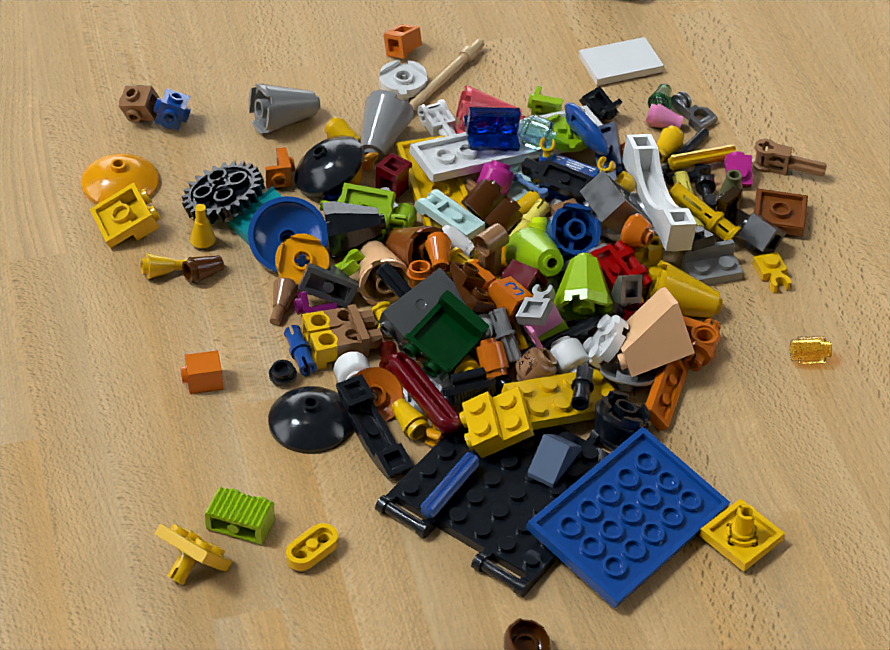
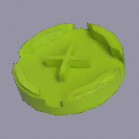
(566, 139)

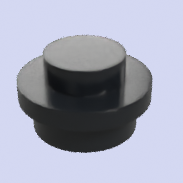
(282, 373)

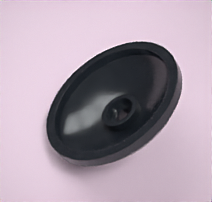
(329, 165)
(309, 420)

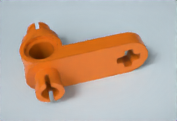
(704, 341)

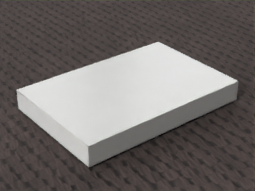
(621, 61)

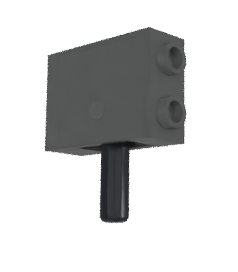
(412, 302)

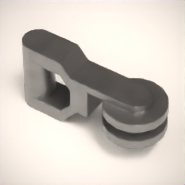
(683, 103)

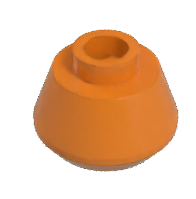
(637, 231)

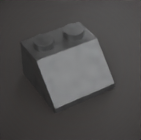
(610, 202)

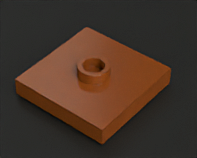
(782, 209)

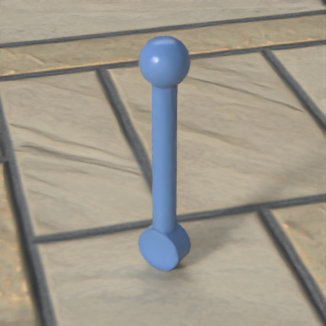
(542, 192)

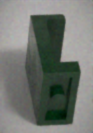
(444, 336)

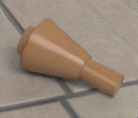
(283, 294)

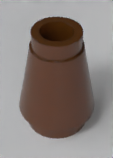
(201, 267)

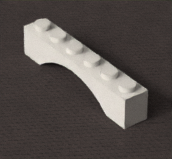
(673, 224)

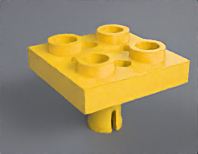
(747, 529)
(191, 549)

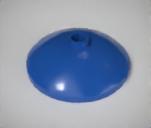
(282, 219)

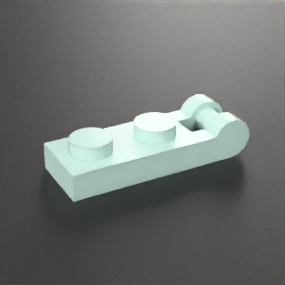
(448, 212)

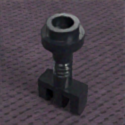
(706, 186)

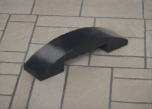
(371, 428)

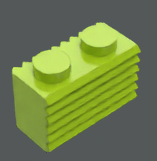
(240, 515)

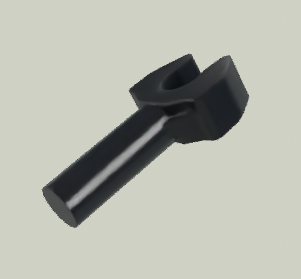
(700, 170)

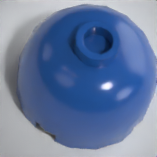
(574, 229)

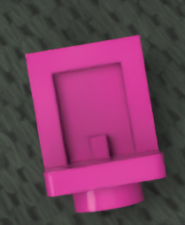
(742, 163)

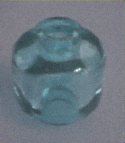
(533, 129)

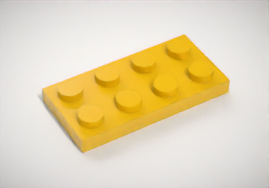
(550, 398)

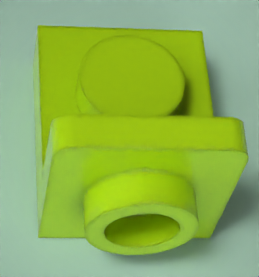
(543, 104)

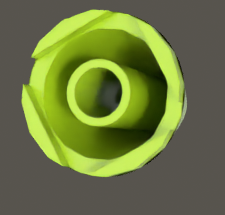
(534, 249)

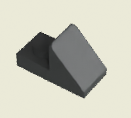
(328, 285)

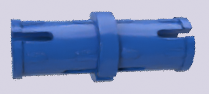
(300, 350)

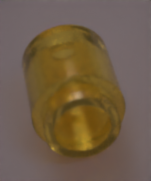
(810, 349)

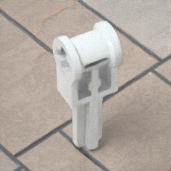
(437, 119)

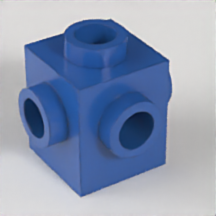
(172, 109)

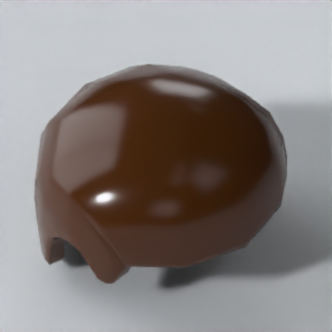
(526, 636)

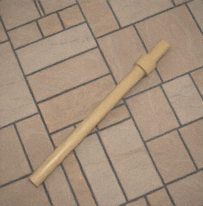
(465, 56)

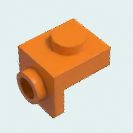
(280, 174)

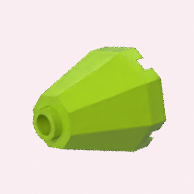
(583, 290)

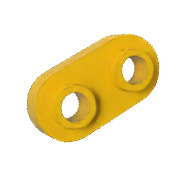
(309, 547)

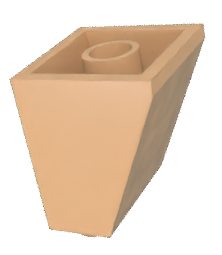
(654, 335)

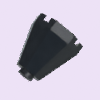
(351, 226)

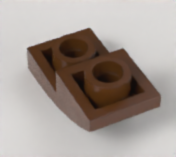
(469, 285)

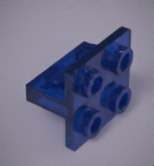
(492, 128)

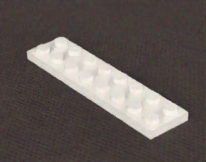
(451, 156)

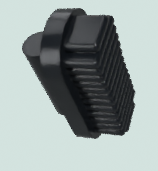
(468, 385)

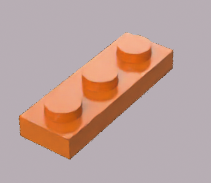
(665, 393)

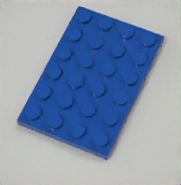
(627, 516)

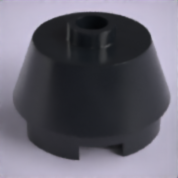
(618, 417)

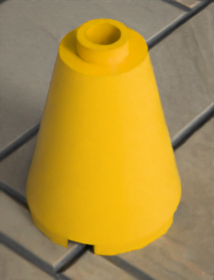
(692, 295)

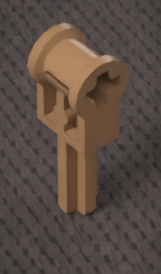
(779, 160)

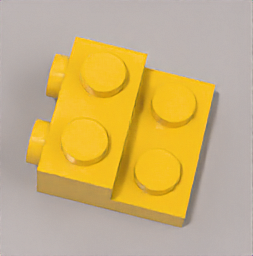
(125, 215)
(496, 421)

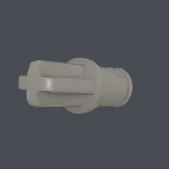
(505, 334)

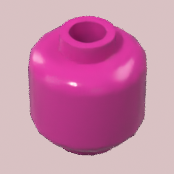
(498, 172)

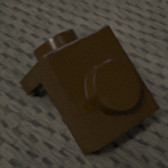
(729, 204)

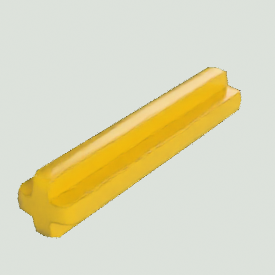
(703, 156)

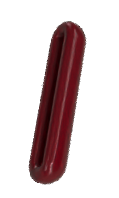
(424, 393)

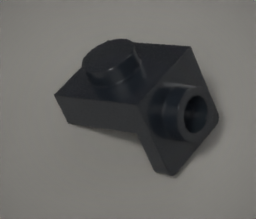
(601, 104)

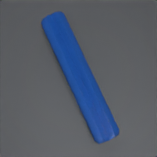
(449, 485)

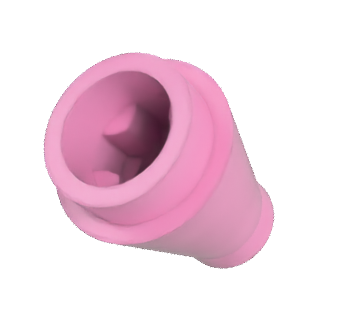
(663, 117)

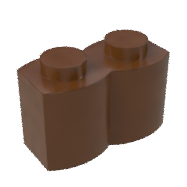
(491, 206)

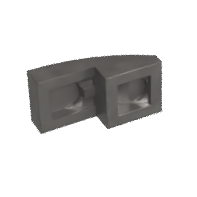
(625, 292)

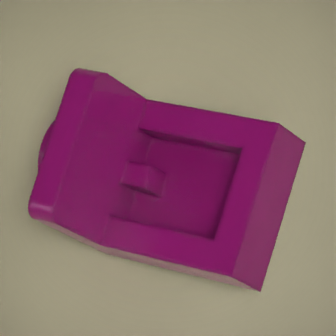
(302, 305)

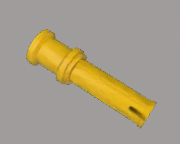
(679, 192)

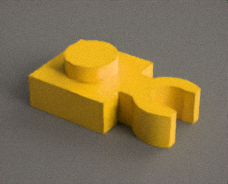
(772, 268)

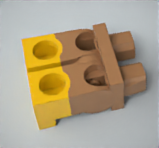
(339, 332)

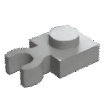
(537, 308)

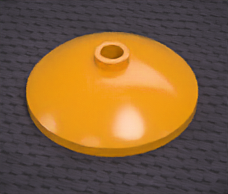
(115, 172)

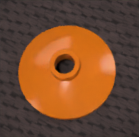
(385, 386)

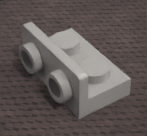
(713, 264)

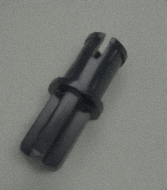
(582, 387)

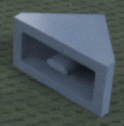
(552, 459)

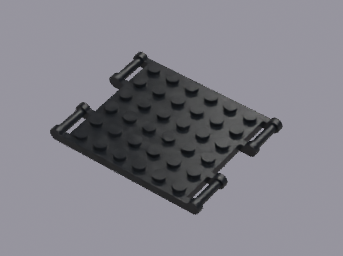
(493, 502)

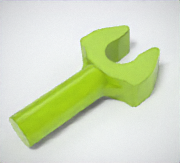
(349, 264)

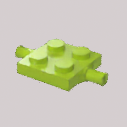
(375, 198)

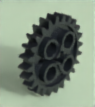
(224, 191)

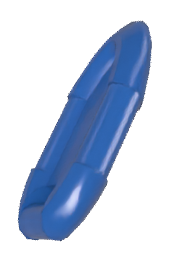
(586, 129)

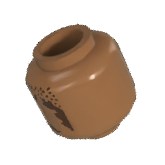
(536, 364)

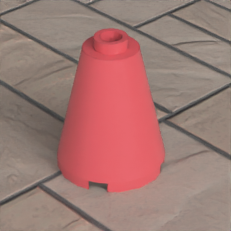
(475, 98)

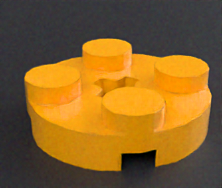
(292, 249)

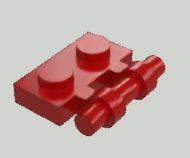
(614, 263)

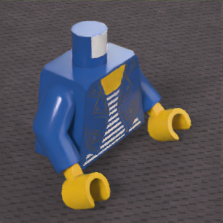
(555, 197)

